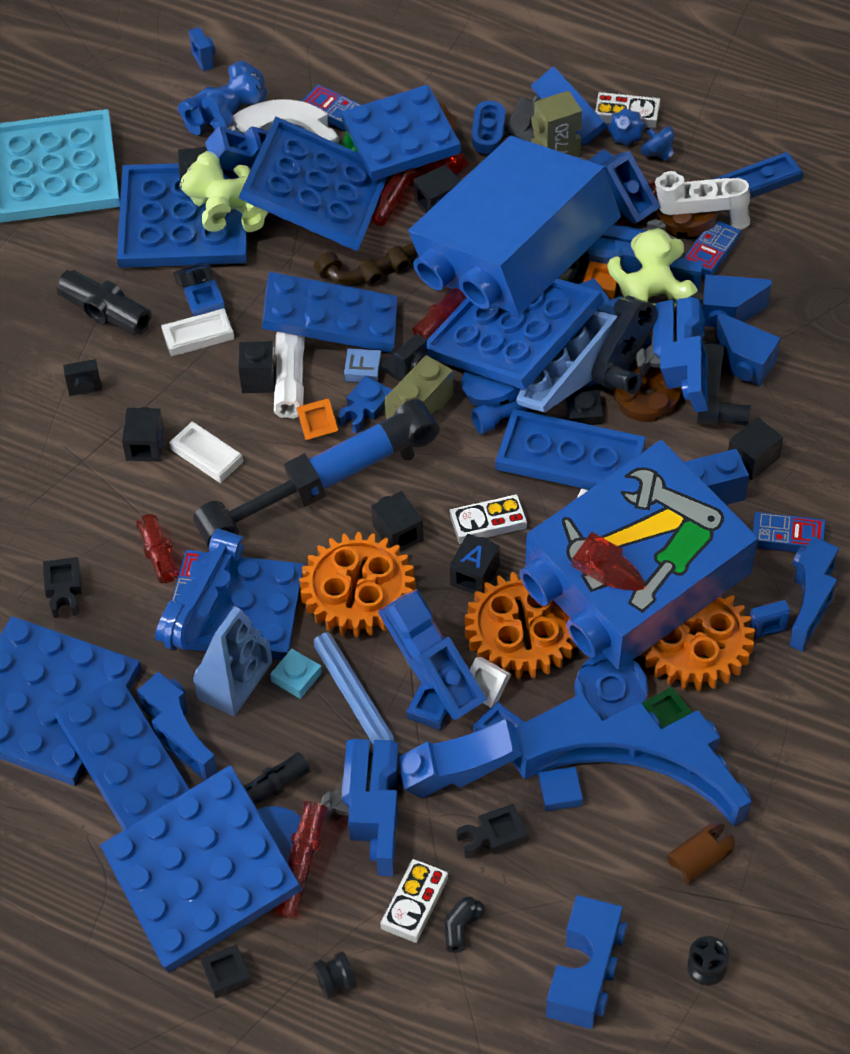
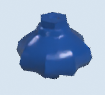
(626, 127)
(659, 144)

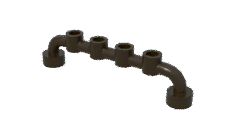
(398, 257)

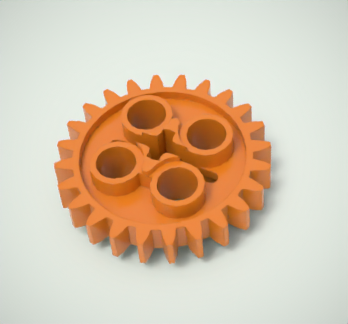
(327, 577)
(489, 629)
(697, 637)

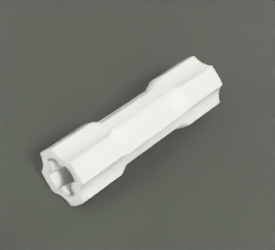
(289, 370)

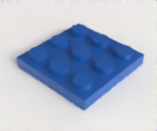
(400, 132)
(266, 594)

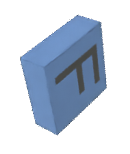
(361, 364)

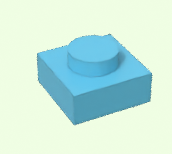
(296, 673)

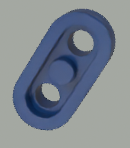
(488, 126)

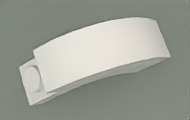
(296, 112)

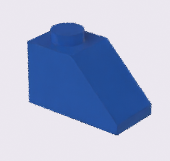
(630, 187)
(734, 297)
(747, 350)

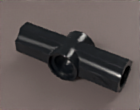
(104, 302)

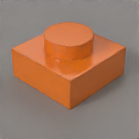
(601, 274)
(317, 419)

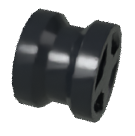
(709, 950)
(335, 975)

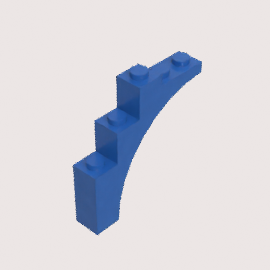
(634, 737)

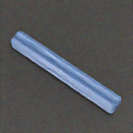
(351, 688)

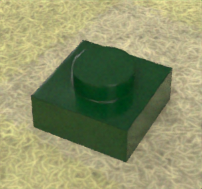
(667, 707)

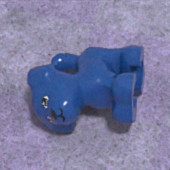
(220, 104)

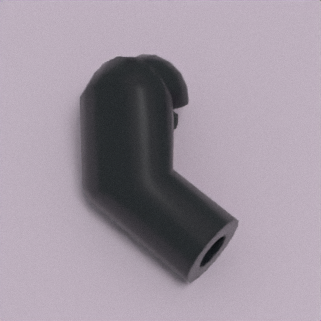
(464, 911)

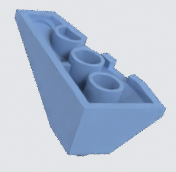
(571, 366)
(232, 664)

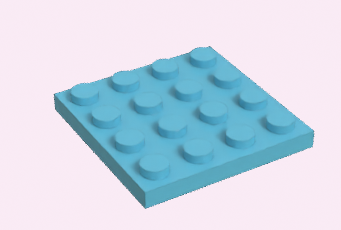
(57, 166)

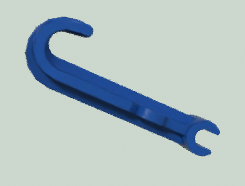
(187, 616)

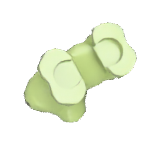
(207, 185)
(656, 253)

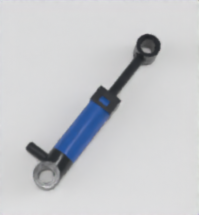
(308, 478)

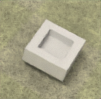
(490, 679)

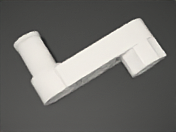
(721, 194)

